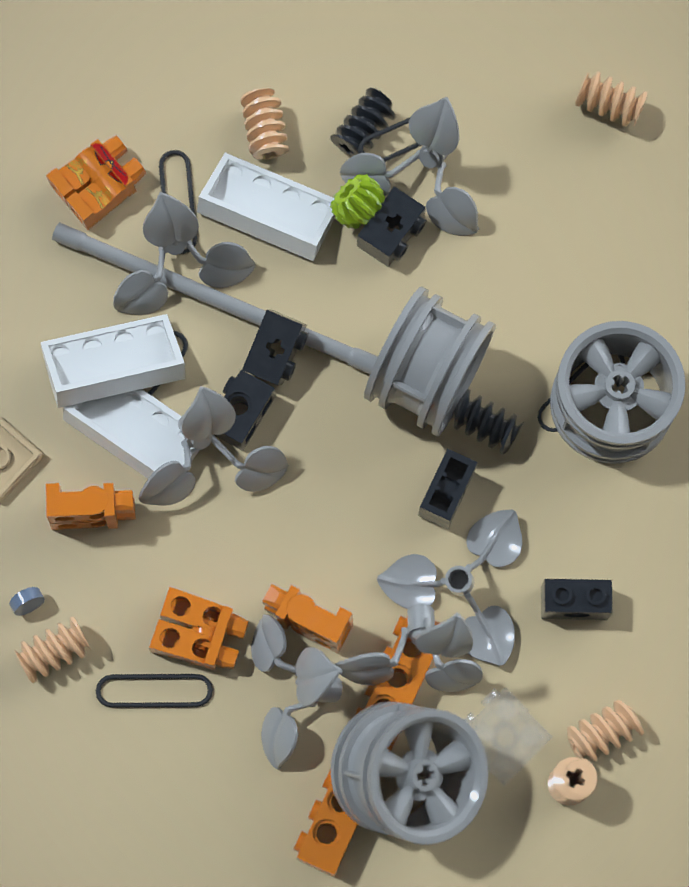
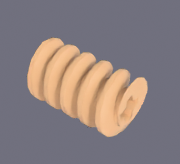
(611, 99)
(262, 124)
(52, 650)
(603, 730)
(585, 781)

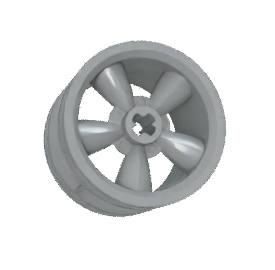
(647, 353)
(428, 360)
(449, 782)

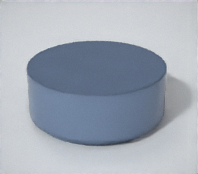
(26, 601)

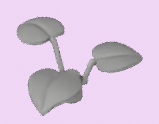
(438, 132)
(171, 228)
(205, 418)
(413, 581)
(448, 638)
(315, 682)

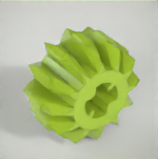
(357, 201)

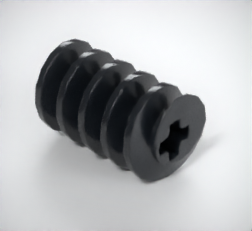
(363, 121)
(486, 422)

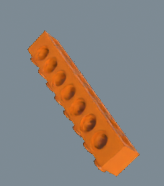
(329, 856)

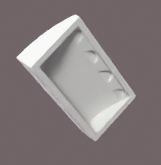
(267, 206)
(113, 360)
(132, 429)

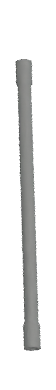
(81, 242)

